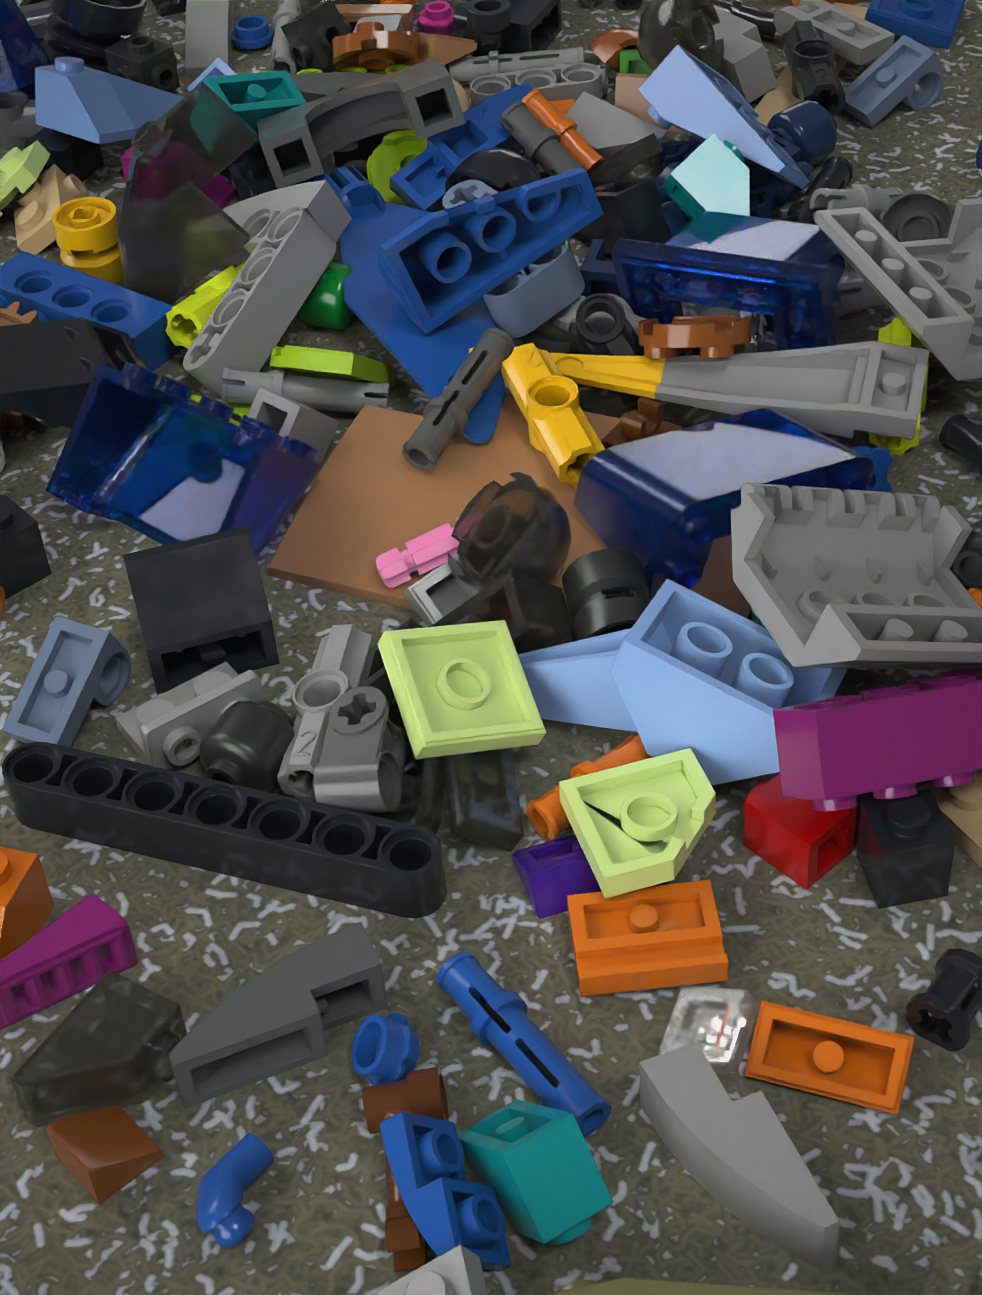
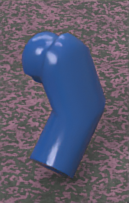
(223, 1190)

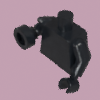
(508, 24)

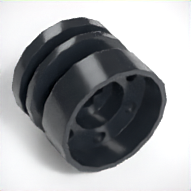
(90, 26)

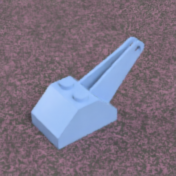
(682, 682)

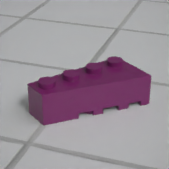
(882, 740)

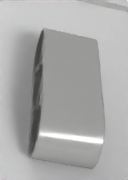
(554, 82)

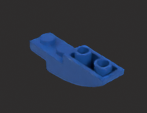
(424, 178)

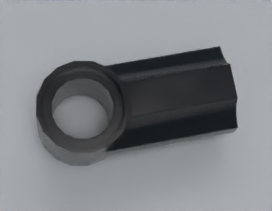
(619, 342)

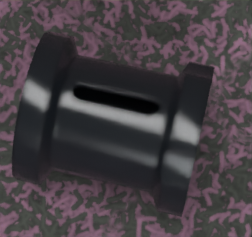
(950, 1000)

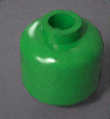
(326, 302)

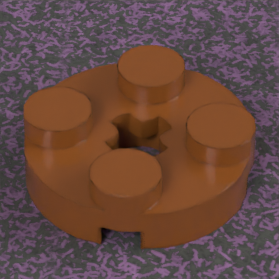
(376, 48)
(713, 334)

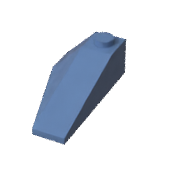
(95, 102)
(703, 102)

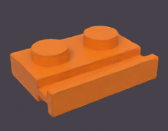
(647, 938)

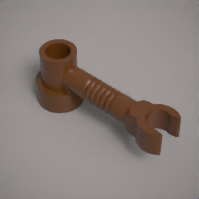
(421, 1095)

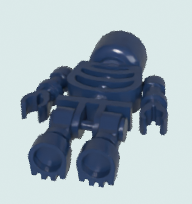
(802, 130)

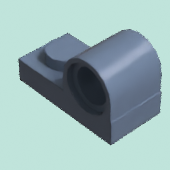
(902, 74)
(68, 674)

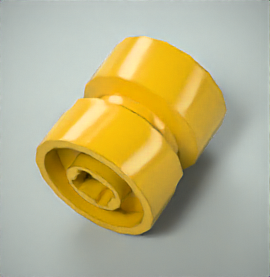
(88, 237)

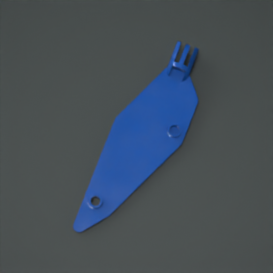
(429, 357)

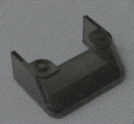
(166, 224)

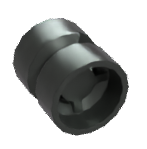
(605, 592)

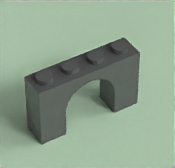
(409, 98)

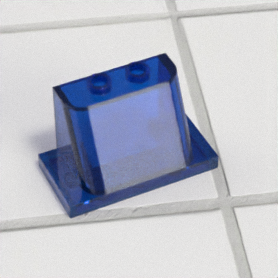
(739, 266)

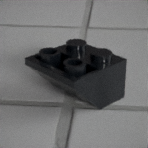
(201, 607)

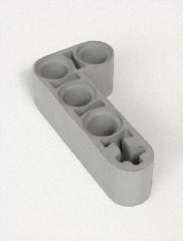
(283, 267)

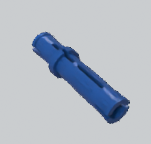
(471, 989)

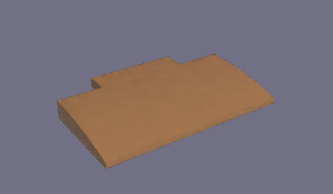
(378, 501)

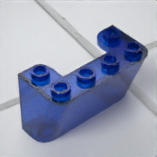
(176, 462)
(677, 488)

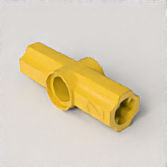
(551, 410)

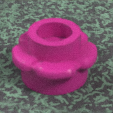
(437, 18)

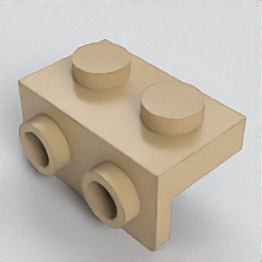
(35, 208)

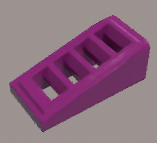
(64, 959)

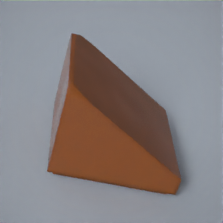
(103, 1149)

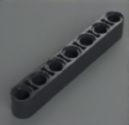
(228, 829)

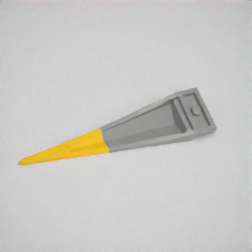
(824, 388)

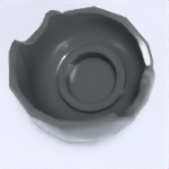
(917, 216)

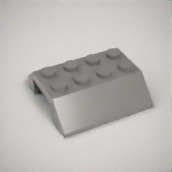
(924, 282)
(856, 577)

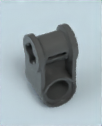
(361, 755)

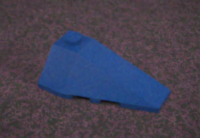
(477, 245)

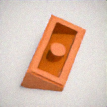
(830, 1057)

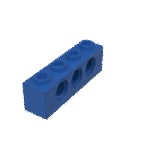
(68, 293)

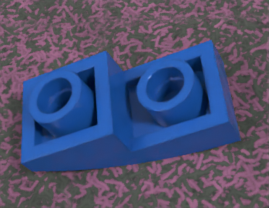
(434, 1187)

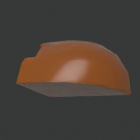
(608, 45)

